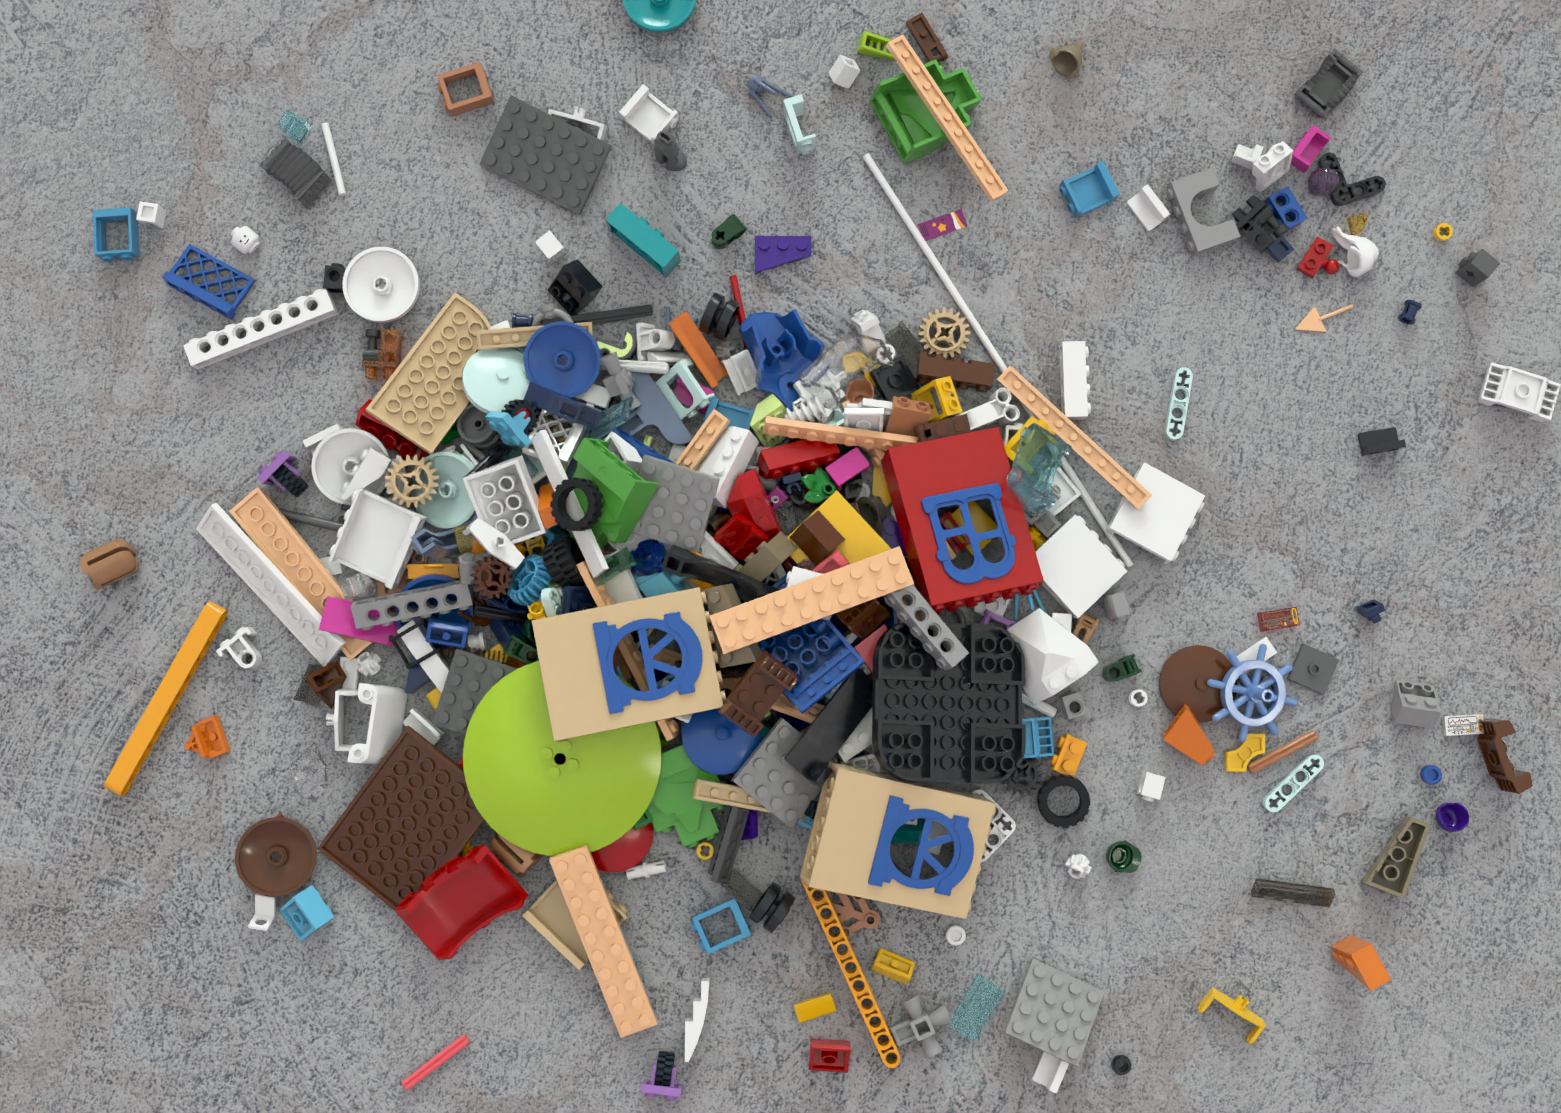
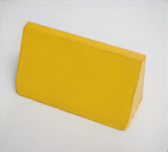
(893, 966)
(814, 1007)

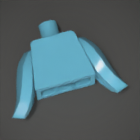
(659, 583)

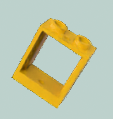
(944, 389)

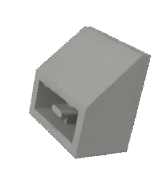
(1415, 704)

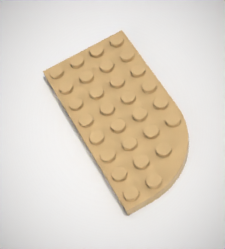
(427, 388)

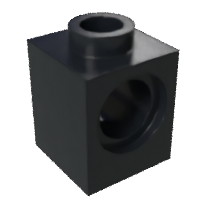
(330, 271)

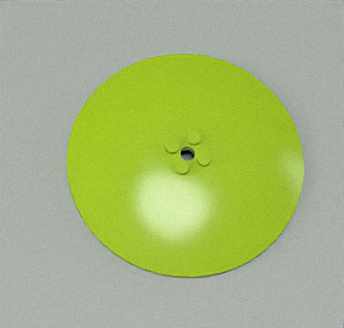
(547, 803)

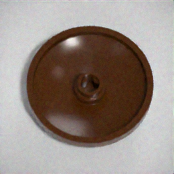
(1186, 677)
(275, 856)

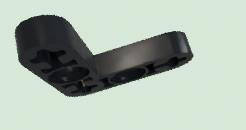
(1344, 188)

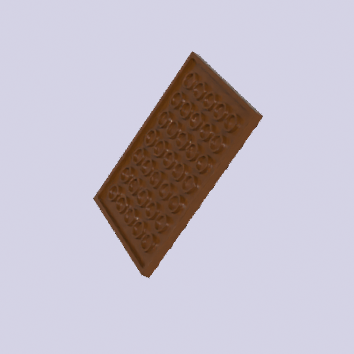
(404, 820)

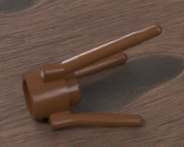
(477, 620)

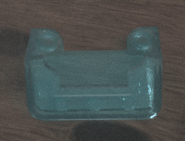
(1035, 468)

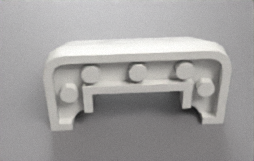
(384, 724)

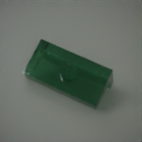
(617, 565)

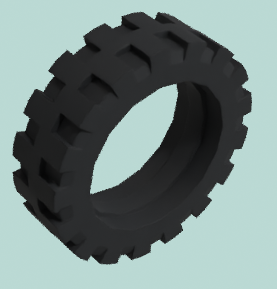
(559, 504)
(1077, 815)

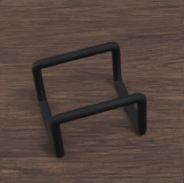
(393, 639)

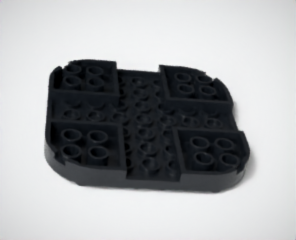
(953, 721)

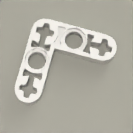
(996, 828)

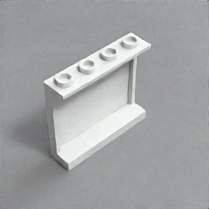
(1163, 518)
(376, 537)
(1077, 566)

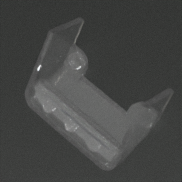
(840, 364)

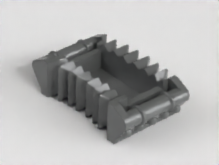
(1329, 84)
(296, 171)

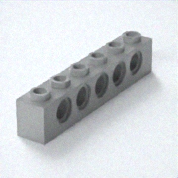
(928, 619)
(366, 621)

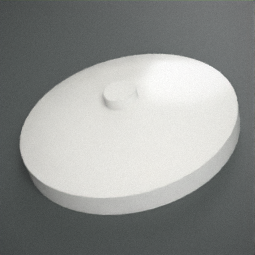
(381, 284)
(337, 457)

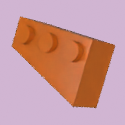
(1361, 961)

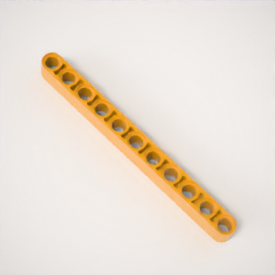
(165, 699)
(851, 976)

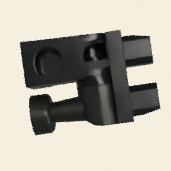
(1253, 222)

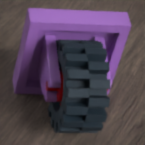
(283, 474)
(663, 1078)

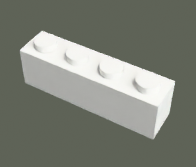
(1074, 380)

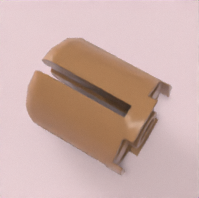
(109, 563)
(513, 856)

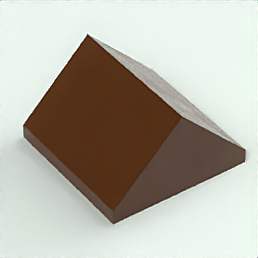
(817, 537)

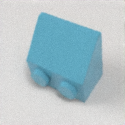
(306, 913)

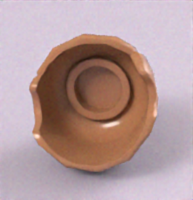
(858, 390)

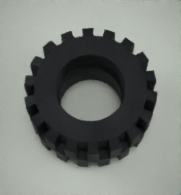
(561, 561)

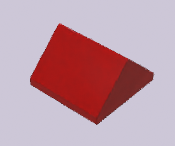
(829, 1055)

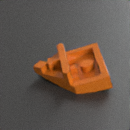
(208, 738)

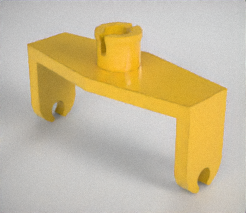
(1237, 1006)

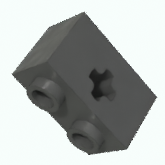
(1477, 267)

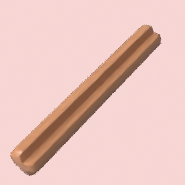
(1282, 752)

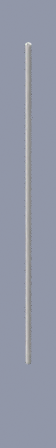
(987, 344)

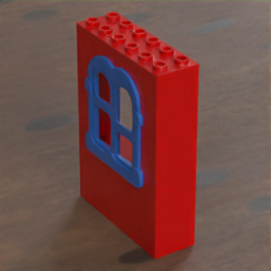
(955, 473)

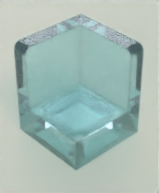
(293, 125)

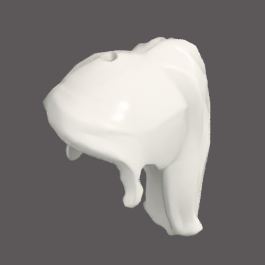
(1360, 255)

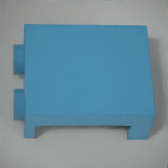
(1089, 190)
(738, 416)

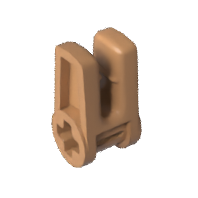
(1088, 628)

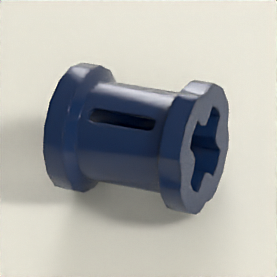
(1409, 312)
(521, 321)

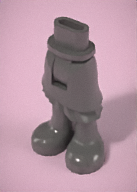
(668, 150)

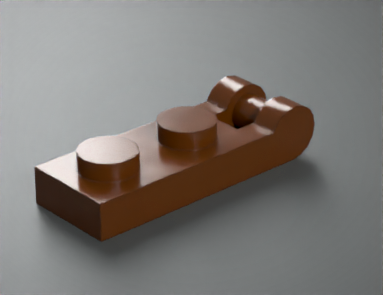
(926, 38)
(943, 428)

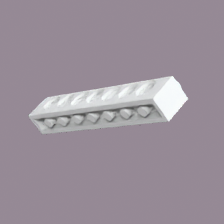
(196, 346)

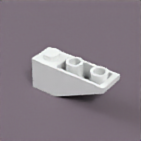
(370, 469)

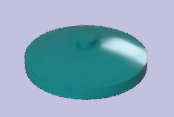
(659, 15)

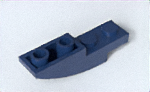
(562, 406)

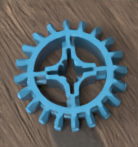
(529, 580)

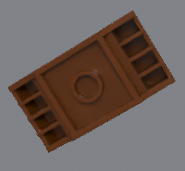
(865, 617)
(757, 693)
(1496, 758)

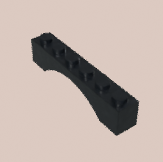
(690, 565)

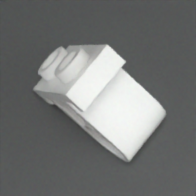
(868, 325)
(652, 340)
(240, 648)

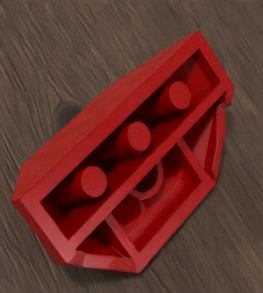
(752, 502)

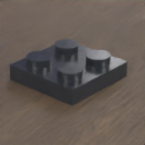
(894, 380)

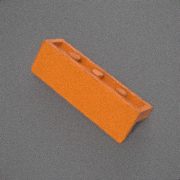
(697, 349)

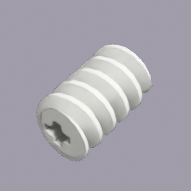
(807, 412)

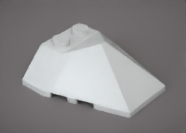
(1051, 655)

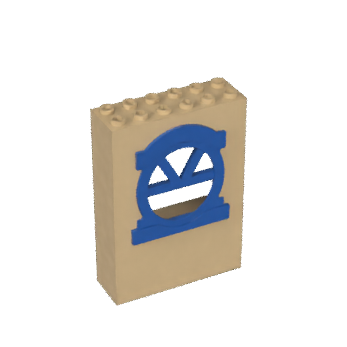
(580, 674)
(854, 835)

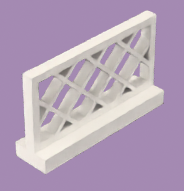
(572, 440)

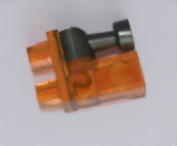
(387, 357)

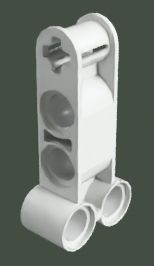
(993, 411)

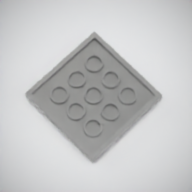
(679, 506)
(773, 780)
(1054, 1012)

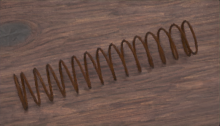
(444, 648)

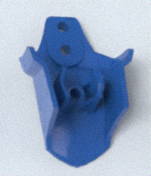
(779, 352)

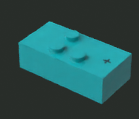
(643, 239)

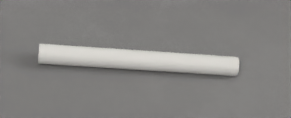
(333, 159)

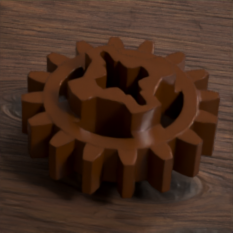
(483, 577)

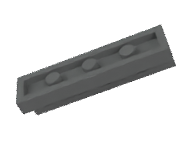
(728, 843)

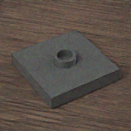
(1313, 669)

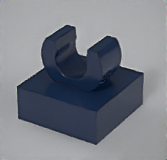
(1279, 249)
(791, 481)
(1371, 610)

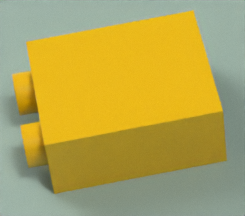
(859, 536)

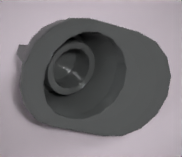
(873, 512)

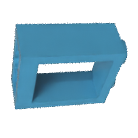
(104, 216)
(739, 916)

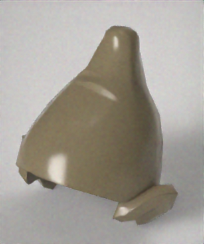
(1067, 59)

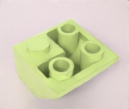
(772, 408)

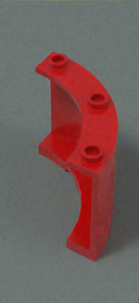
(460, 901)

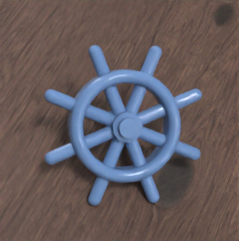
(1252, 692)

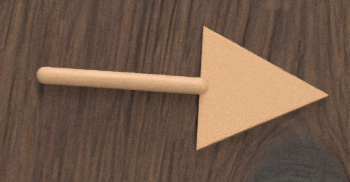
(1313, 321)

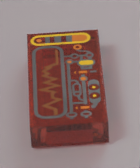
(1278, 619)

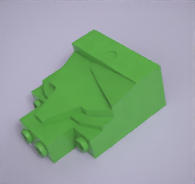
(908, 118)
(622, 491)
(674, 801)

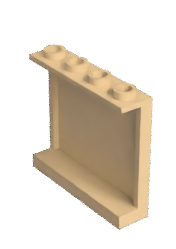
(554, 921)

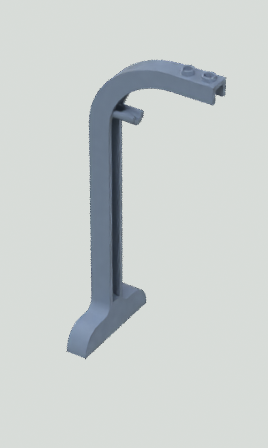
(652, 413)

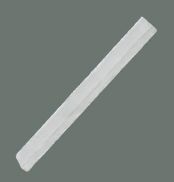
(556, 474)

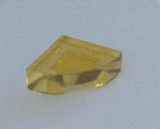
(1357, 223)

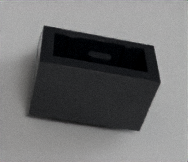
(574, 287)

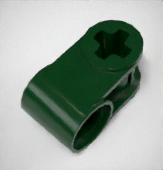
(730, 230)
(521, 650)
(1124, 668)

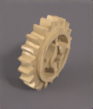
(955, 324)
(419, 465)

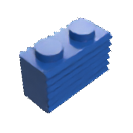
(447, 633)

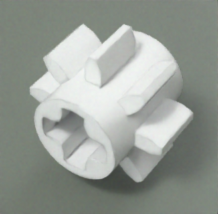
(368, 663)
(1078, 866)

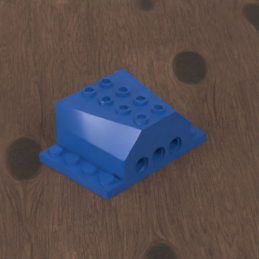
(816, 655)

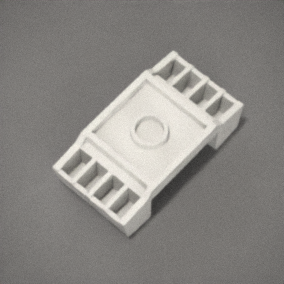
(1519, 391)

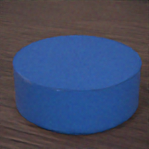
(1431, 774)

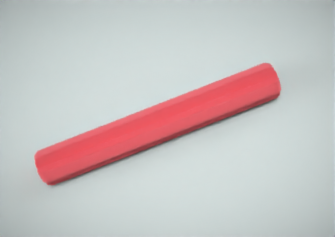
(435, 1062)

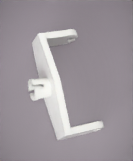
(578, 116)
(495, 543)
(337, 718)

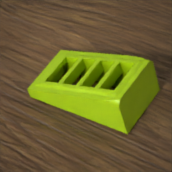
(875, 52)

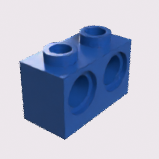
(1290, 207)

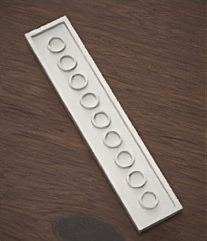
(269, 584)

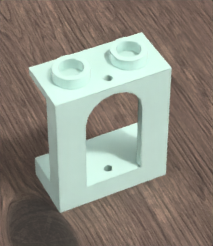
(793, 108)
(700, 399)

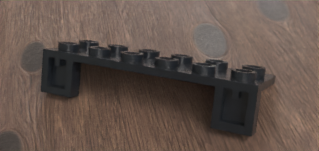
(832, 728)

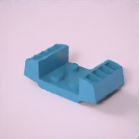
(1038, 737)

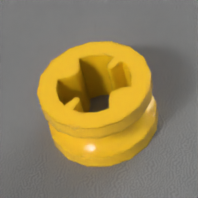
(1449, 231)
(699, 849)

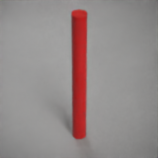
(737, 297)

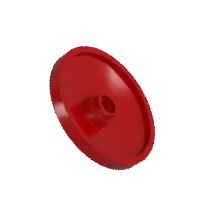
(625, 851)

